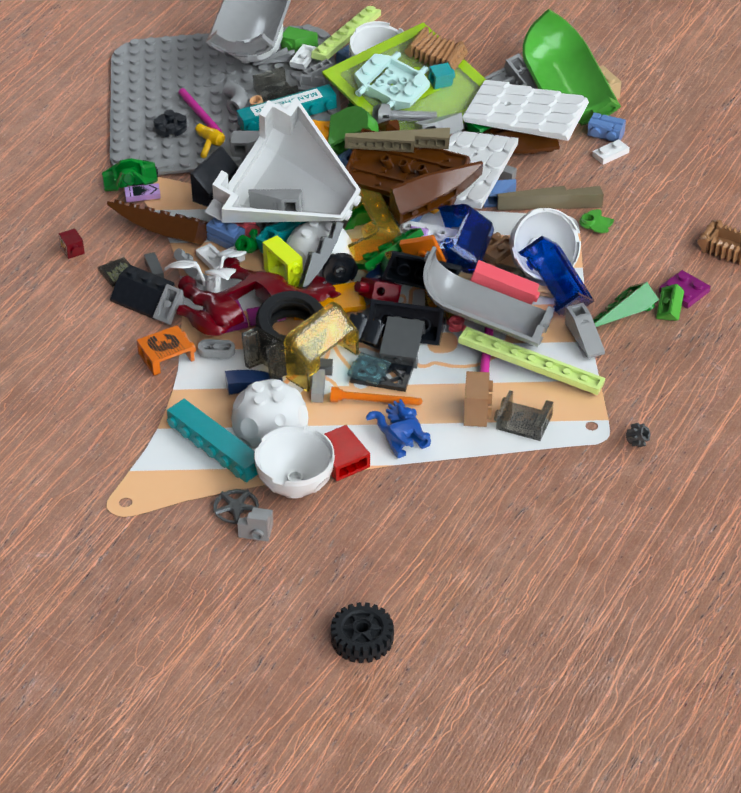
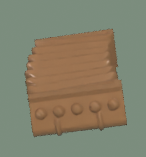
(434, 50)
(721, 241)

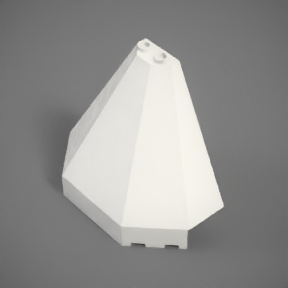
(287, 156)

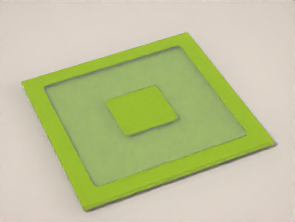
(443, 100)

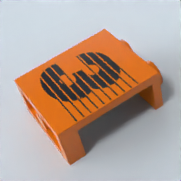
(164, 346)

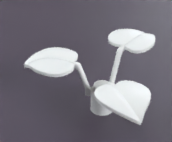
(213, 283)

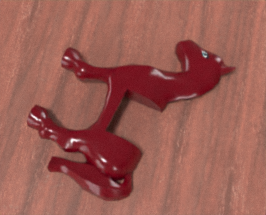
(222, 309)

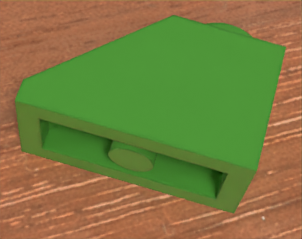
(295, 37)

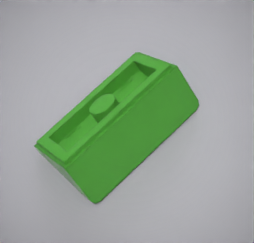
(670, 303)

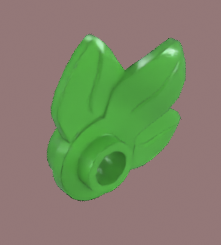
(595, 221)

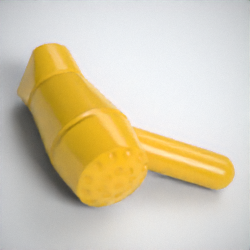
(211, 136)

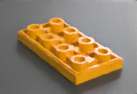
(348, 300)

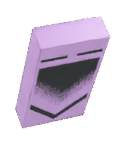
(142, 192)

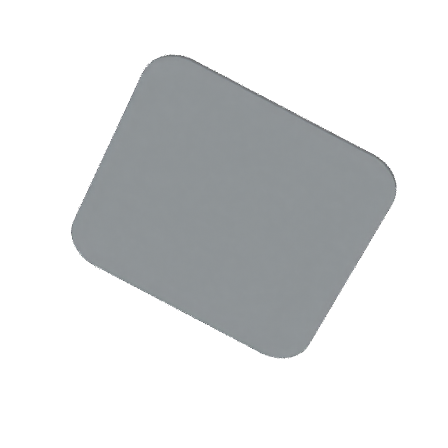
(147, 84)

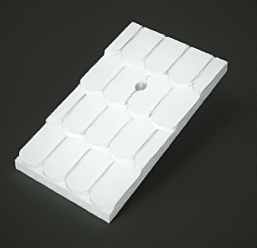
(526, 109)
(492, 151)

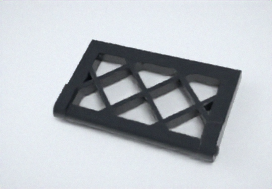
(388, 383)

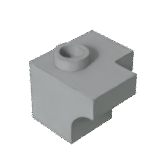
(256, 525)

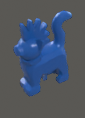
(403, 429)

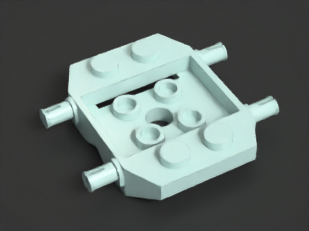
(407, 82)

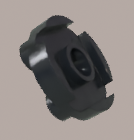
(170, 123)
(337, 261)

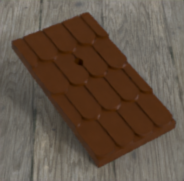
(383, 169)

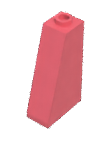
(505, 282)

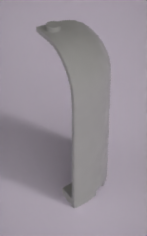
(247, 26)
(484, 304)

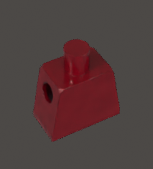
(372, 289)

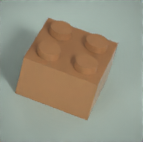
(477, 399)

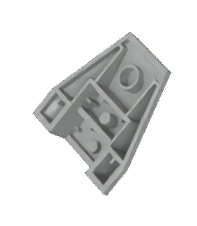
(514, 72)

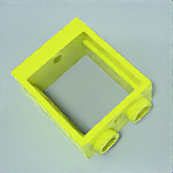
(277, 253)

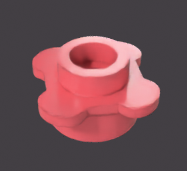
(456, 324)

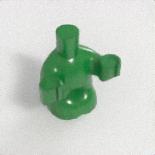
(246, 243)

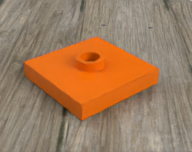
(420, 246)

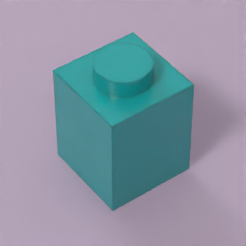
(441, 75)

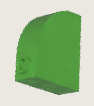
(349, 121)

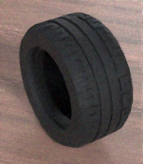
(285, 305)

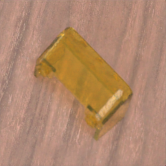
(379, 230)
(315, 338)

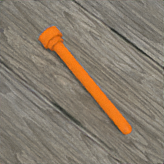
(339, 394)

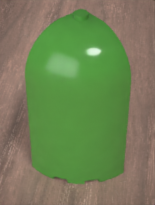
(564, 63)

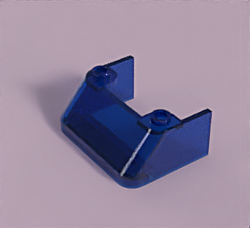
(471, 238)
(557, 273)

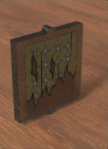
(113, 269)

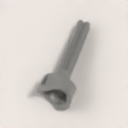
(383, 112)

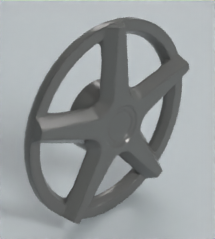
(234, 506)

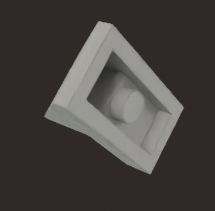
(168, 304)

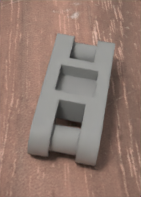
(179, 254)

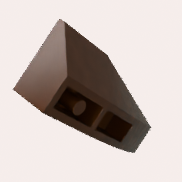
(527, 142)
(431, 190)
(175, 227)

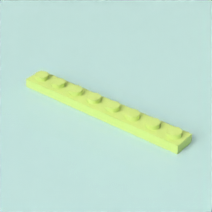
(343, 35)
(531, 360)

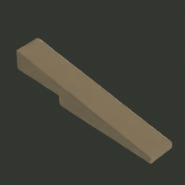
(399, 140)
(551, 198)

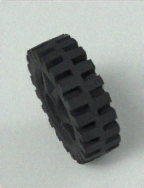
(362, 632)

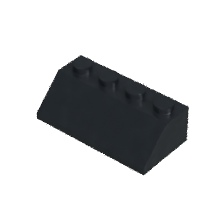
(408, 268)
(433, 317)

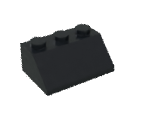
(206, 174)
(139, 290)

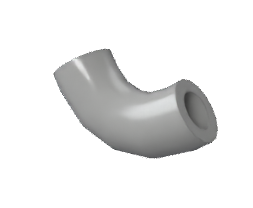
(237, 94)

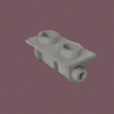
(306, 82)

